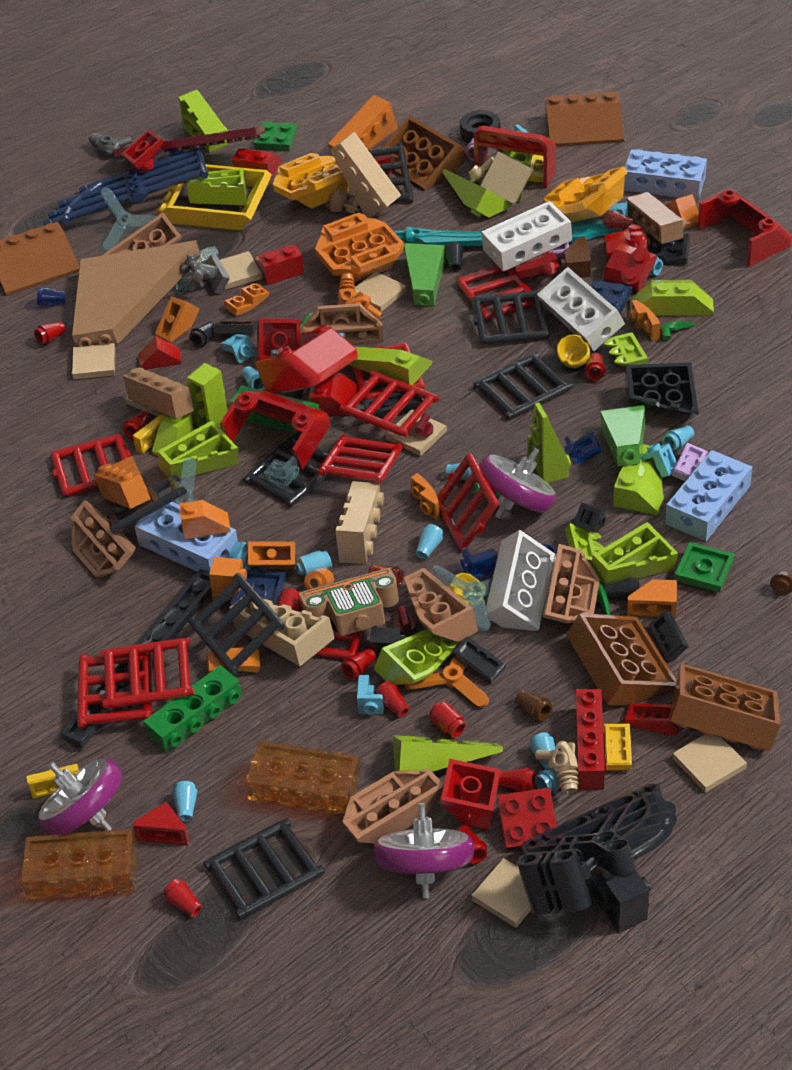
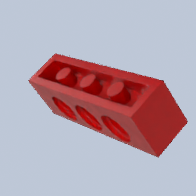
(590, 739)

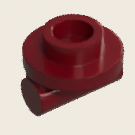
(423, 427)
(405, 621)

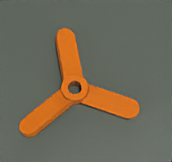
(453, 677)

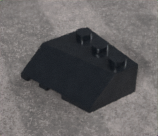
(662, 385)

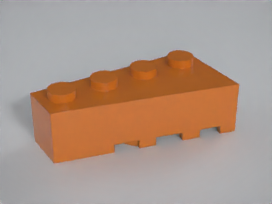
(370, 123)
(122, 483)

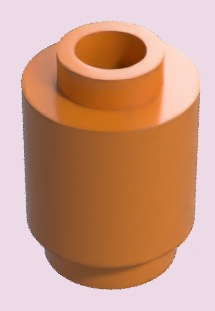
(318, 578)

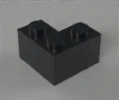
(621, 898)

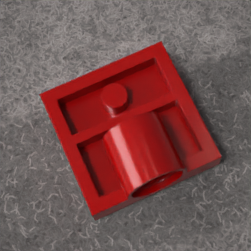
(525, 815)

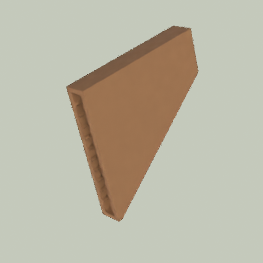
(123, 288)

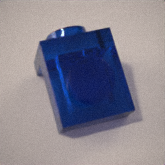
(582, 448)
(480, 563)

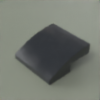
(672, 252)

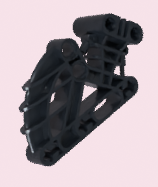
(606, 836)

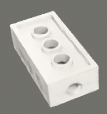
(526, 235)
(570, 289)

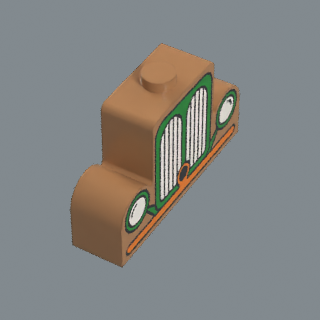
(353, 602)

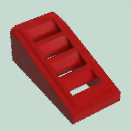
(655, 724)

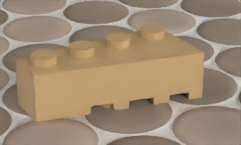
(364, 176)
(358, 522)
(299, 639)

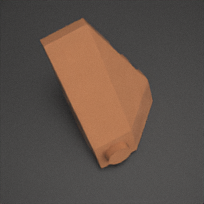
(153, 234)
(440, 607)

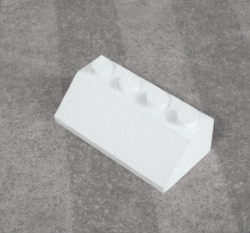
(520, 583)

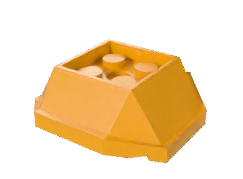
(310, 179)
(589, 195)

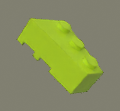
(199, 117)
(219, 188)
(207, 395)
(206, 445)
(635, 555)

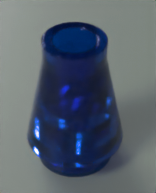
(50, 296)

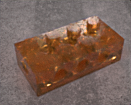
(303, 777)
(79, 864)

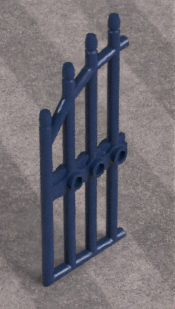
(132, 185)

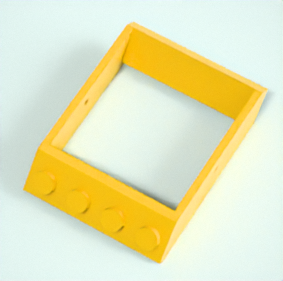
(217, 218)

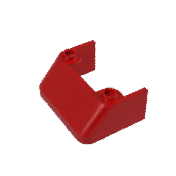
(518, 142)
(770, 236)
(310, 364)
(303, 418)

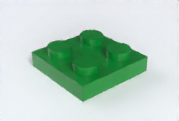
(276, 136)
(704, 567)

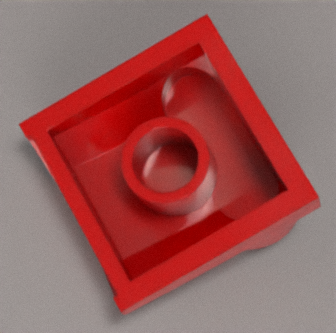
(143, 151)
(632, 236)
(543, 263)
(629, 266)
(276, 334)

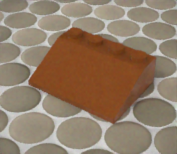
(584, 119)
(426, 152)
(35, 258)
(620, 658)
(725, 707)

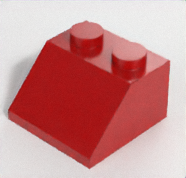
(256, 160)
(280, 264)
(332, 393)
(470, 792)

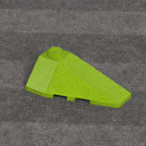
(392, 362)
(551, 458)
(639, 487)
(422, 753)

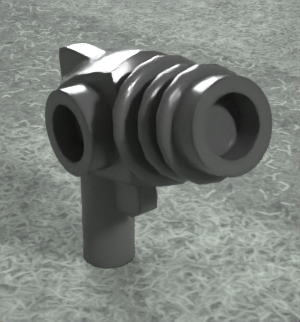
(107, 144)

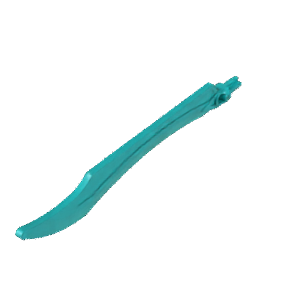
(589, 228)

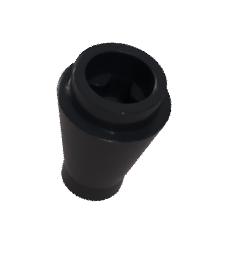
(454, 255)
(200, 335)
(622, 588)

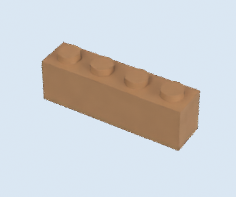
(655, 217)
(158, 393)

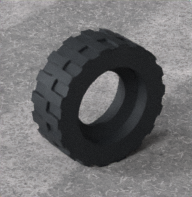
(477, 119)

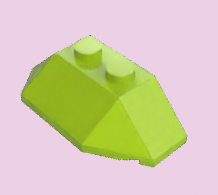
(675, 298)

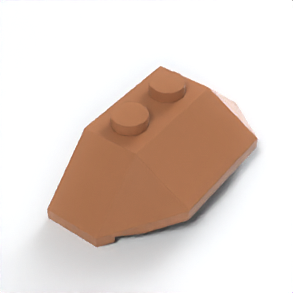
(351, 319)
(96, 544)
(571, 586)
(391, 804)

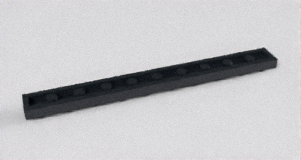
(163, 629)

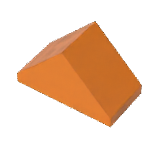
(686, 209)

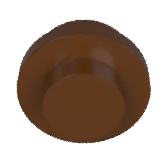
(781, 583)

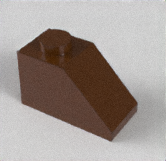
(577, 258)

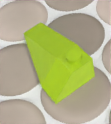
(476, 197)
(413, 657)

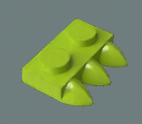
(626, 350)
(584, 540)

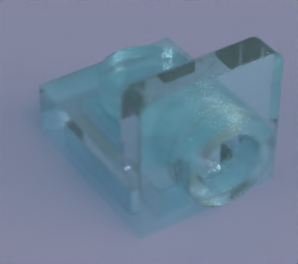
(282, 472)

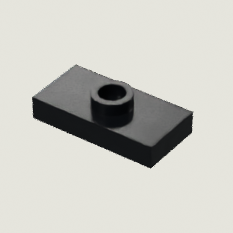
(235, 327)
(668, 635)
(478, 660)

